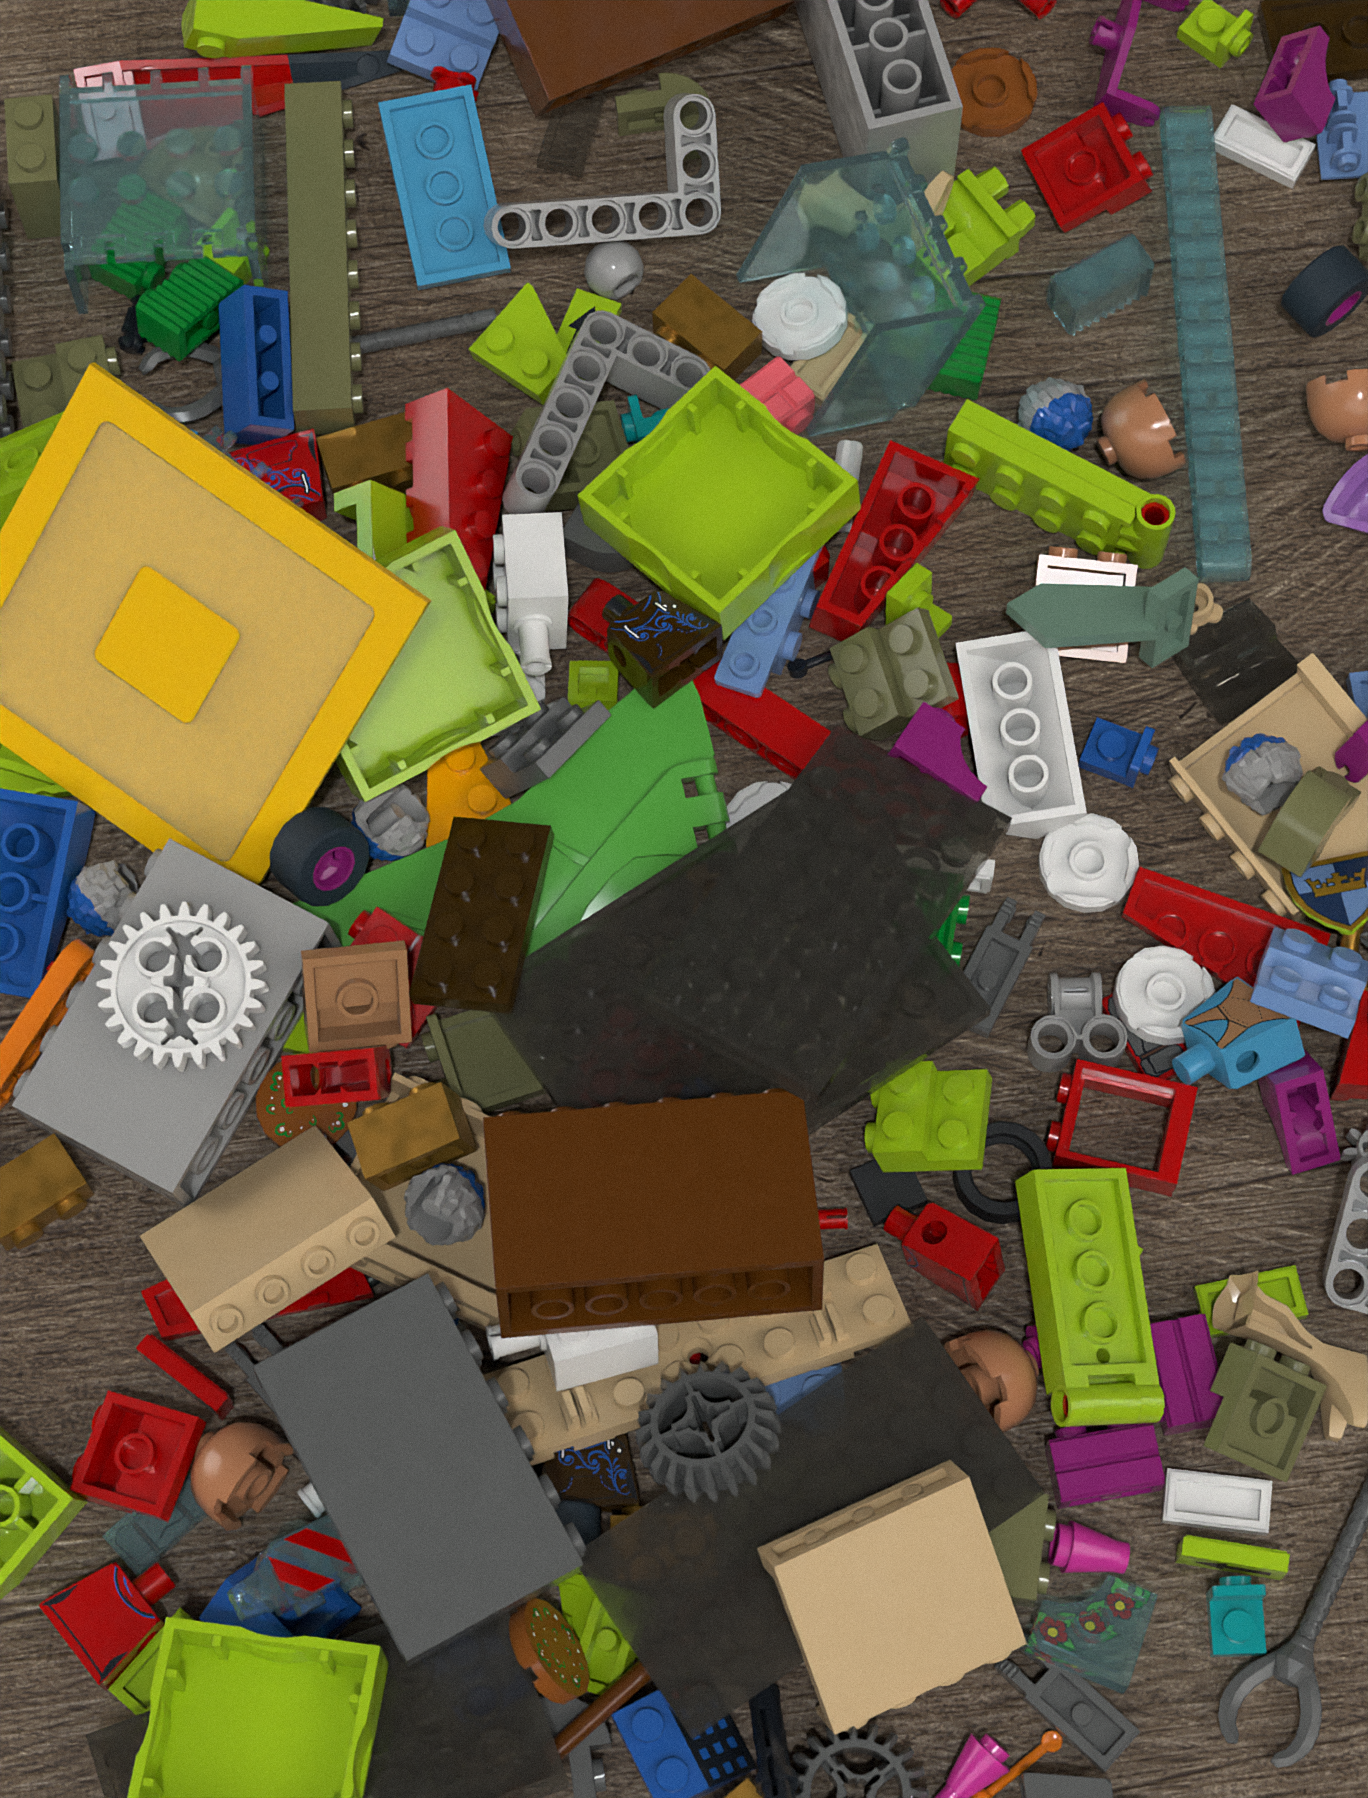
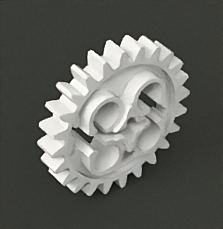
(136, 988)

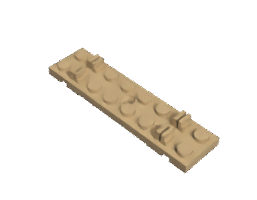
(857, 1312)

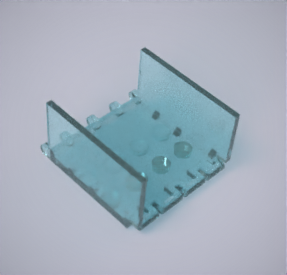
(160, 171)
(891, 263)

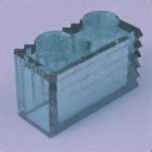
(1100, 284)

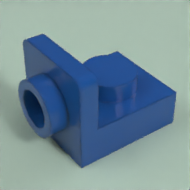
(1118, 752)

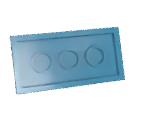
(443, 186)

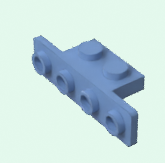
(769, 634)

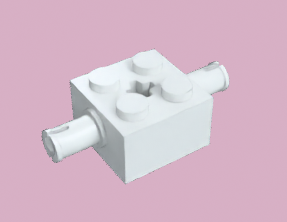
(531, 587)
(585, 1355)

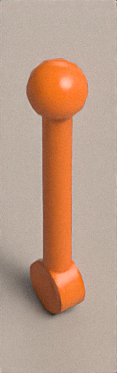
(1049, 1743)

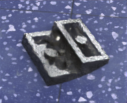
(1235, 661)

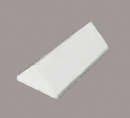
(1021, 732)

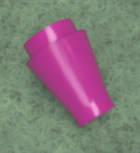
(1086, 1550)

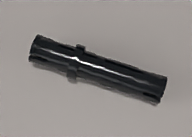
(775, 1775)

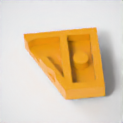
(459, 790)

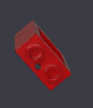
(1174, 1095)

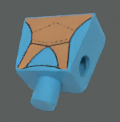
(1236, 1039)

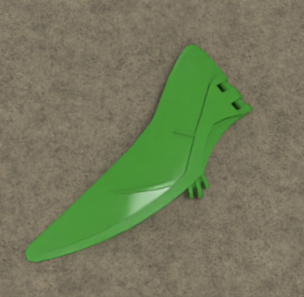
(612, 814)

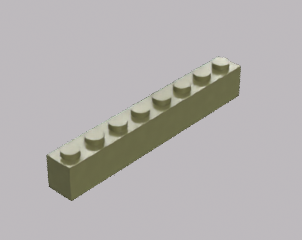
(320, 257)

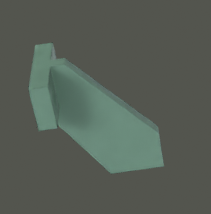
(1111, 614)

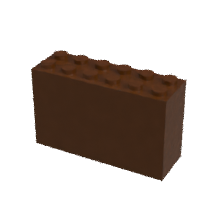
(590, 45)
(653, 1213)

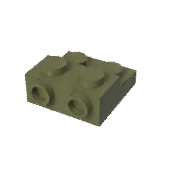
(49, 381)
(596, 449)
(891, 674)
(1263, 1408)

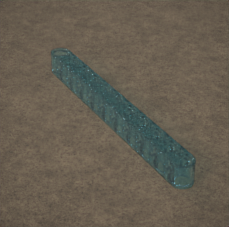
(1205, 345)

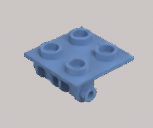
(1344, 139)

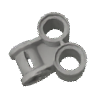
(1075, 1018)

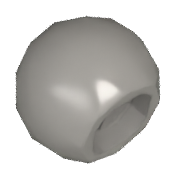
(613, 269)

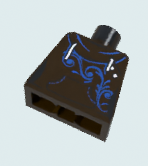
(660, 643)
(595, 1475)

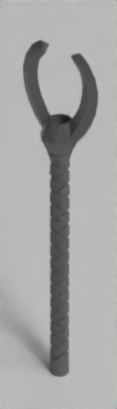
(369, 343)
(1295, 1660)

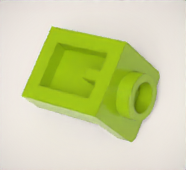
(1216, 32)
(912, 592)
(593, 682)

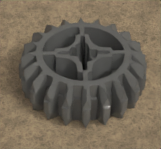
(678, 1447)
(891, 1765)

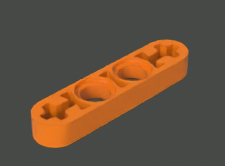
(43, 1010)

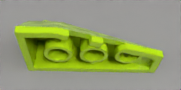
(273, 27)

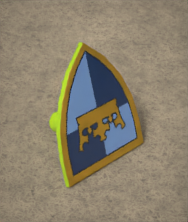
(1333, 891)

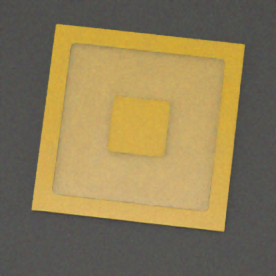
(183, 632)

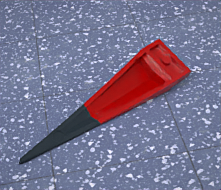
(268, 71)

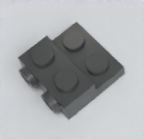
(541, 744)

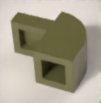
(644, 110)
(1308, 820)

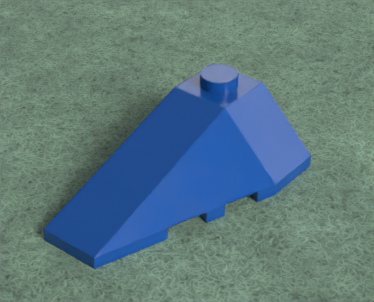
(40, 855)

